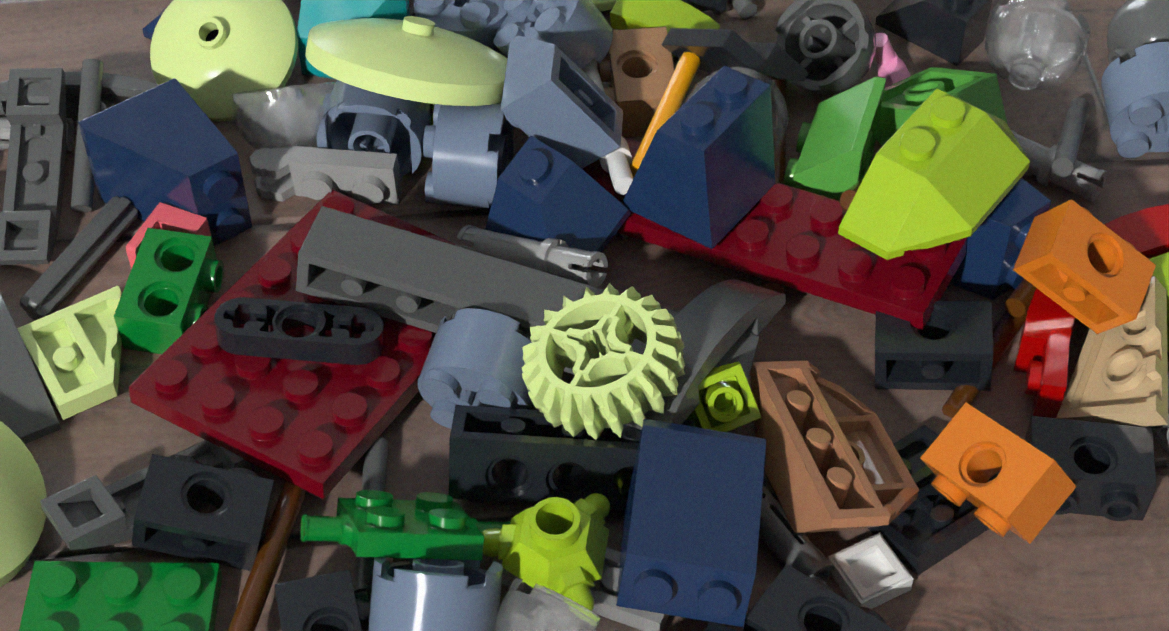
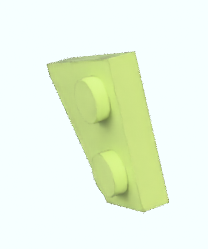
(78, 352)

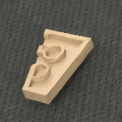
(1124, 370)

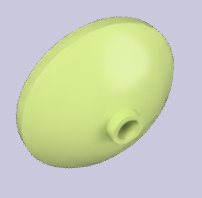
(251, 52)

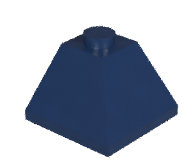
(554, 198)

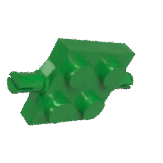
(401, 528)

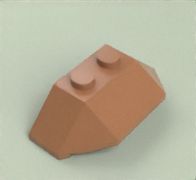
(826, 452)

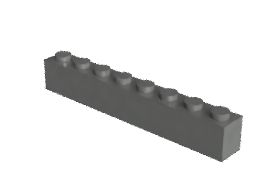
(428, 279)

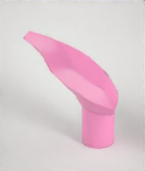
(888, 63)

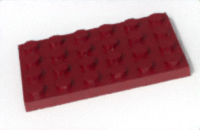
(287, 414)

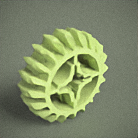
(610, 378)

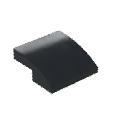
(727, 48)
(932, 523)

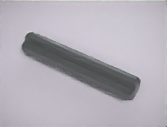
(79, 258)

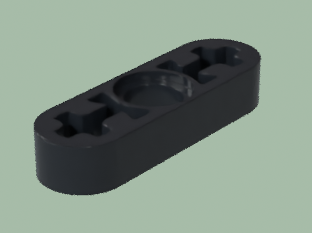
(259, 342)

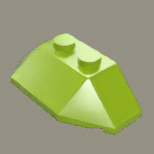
(934, 179)

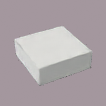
(870, 572)

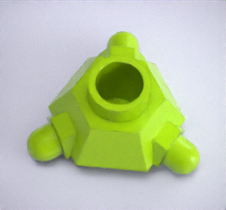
(555, 545)

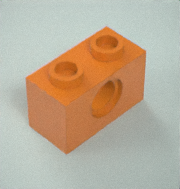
(1085, 267)
(1022, 494)

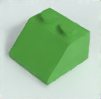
(908, 95)
(838, 141)

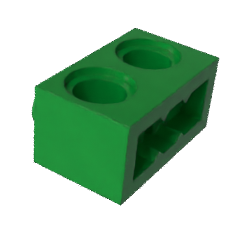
(167, 289)

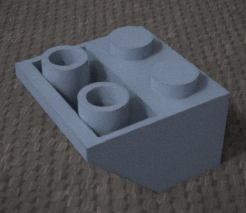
(558, 102)

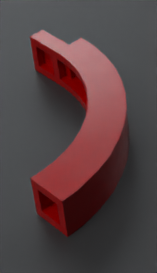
(1049, 327)

